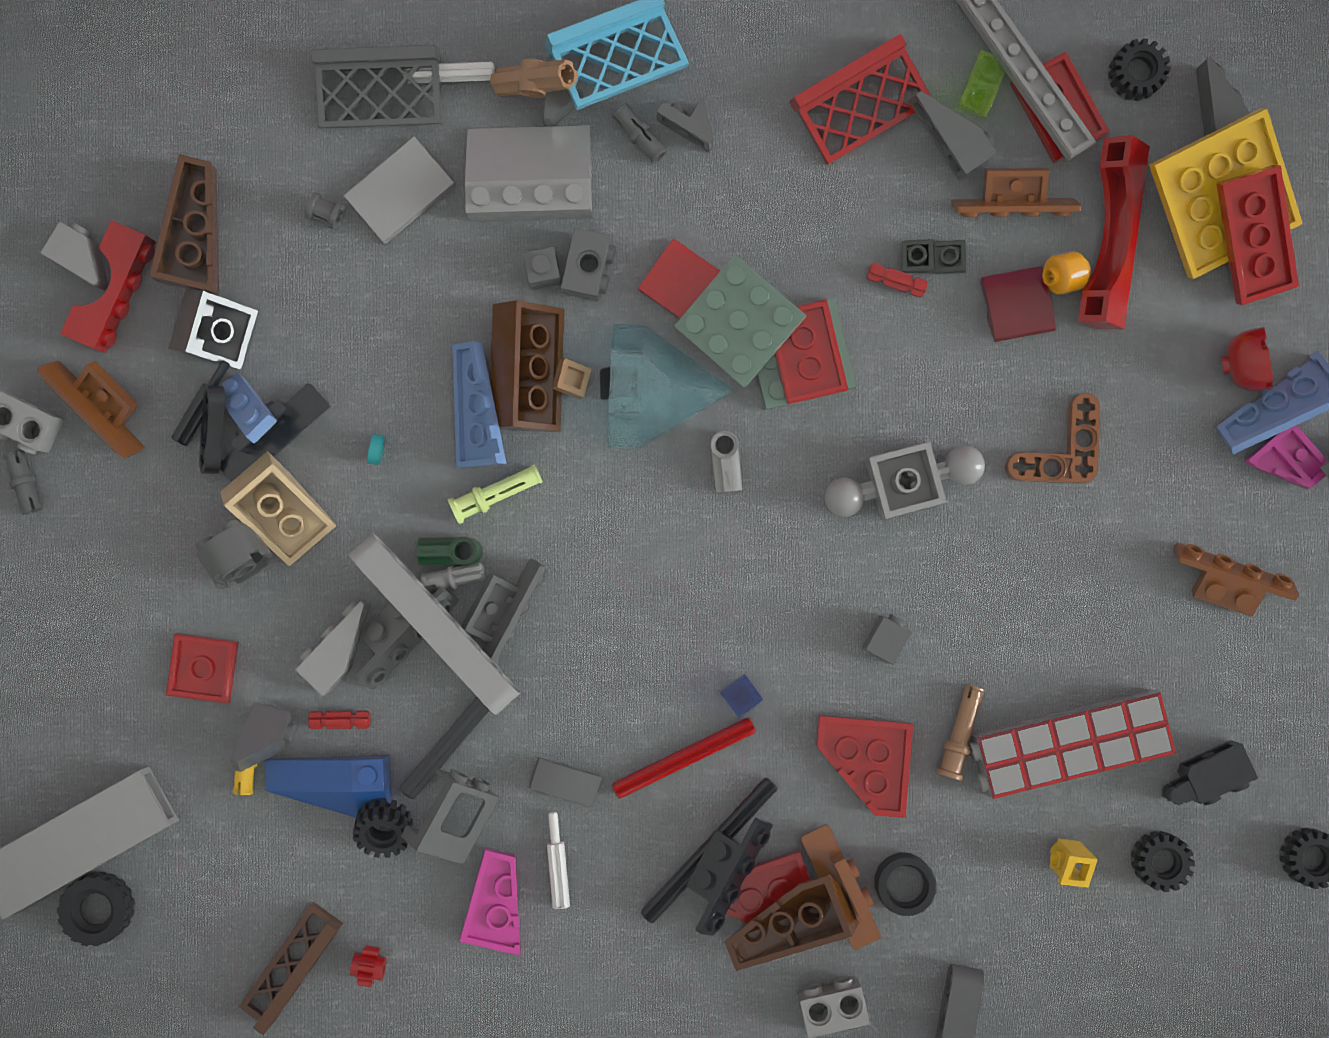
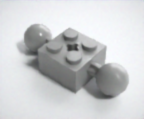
(962, 466)

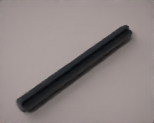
(731, 827)

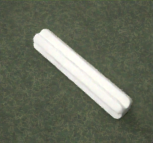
(456, 72)

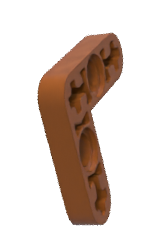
(1065, 461)

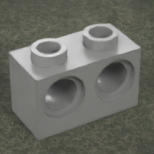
(24, 418)
(834, 1017)

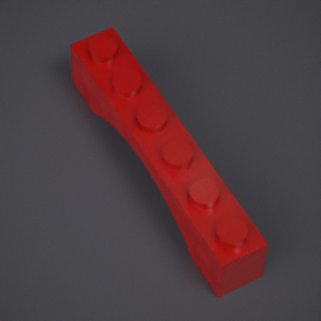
(1123, 179)

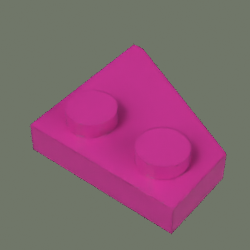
(1290, 457)

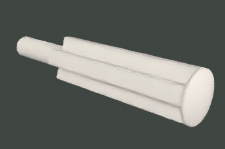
(557, 865)

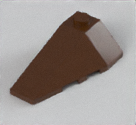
(798, 921)

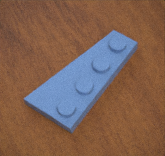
(1285, 406)
(476, 419)

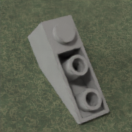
(335, 654)

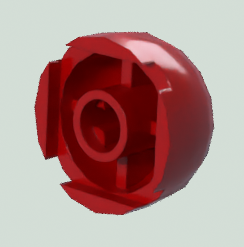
(1249, 360)

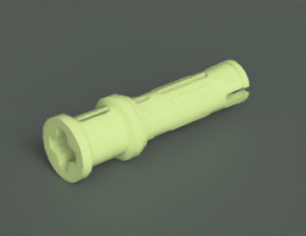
(481, 499)

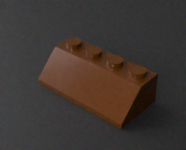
(524, 365)

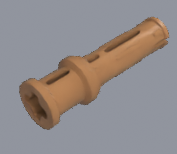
(957, 748)

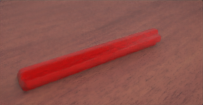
(683, 758)

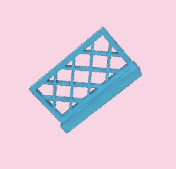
(611, 24)

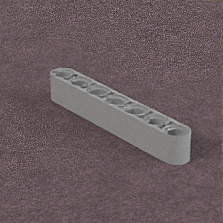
(434, 623)

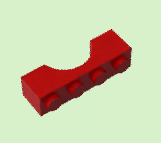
(127, 255)

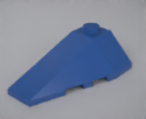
(331, 782)

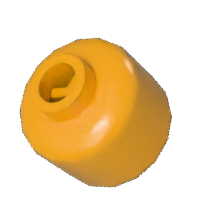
(1066, 272)

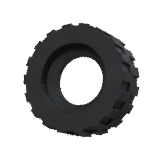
(77, 926)

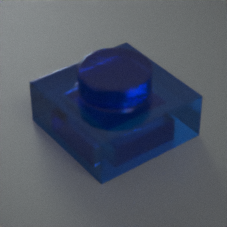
(741, 695)

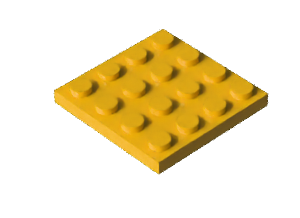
(1189, 187)

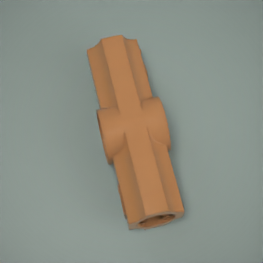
(533, 78)

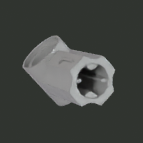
(726, 466)

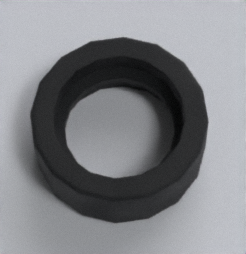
(916, 906)

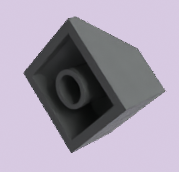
(213, 328)

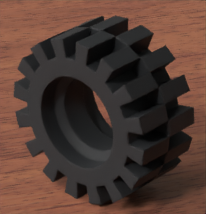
(1155, 62)
(381, 814)
(1294, 855)
(1179, 869)

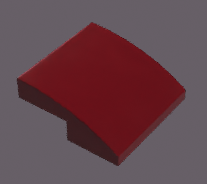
(1018, 304)

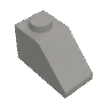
(77, 253)

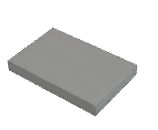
(399, 190)

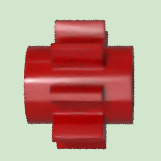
(368, 966)

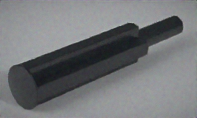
(193, 415)

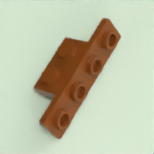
(1016, 191)
(98, 402)
(1232, 583)
(829, 860)

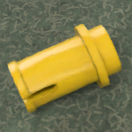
(244, 781)

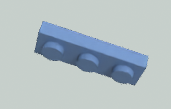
(247, 408)

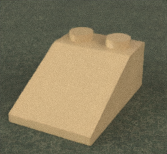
(277, 508)

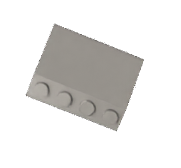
(528, 173)

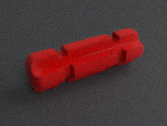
(897, 280)
(339, 719)

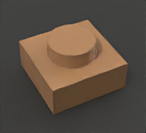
(571, 378)

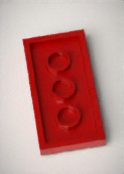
(1258, 234)

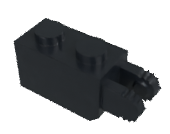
(1211, 775)

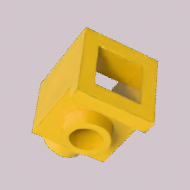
(1063, 862)

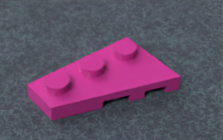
(493, 906)

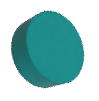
(376, 449)

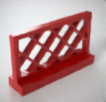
(842, 81)

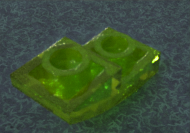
(982, 84)

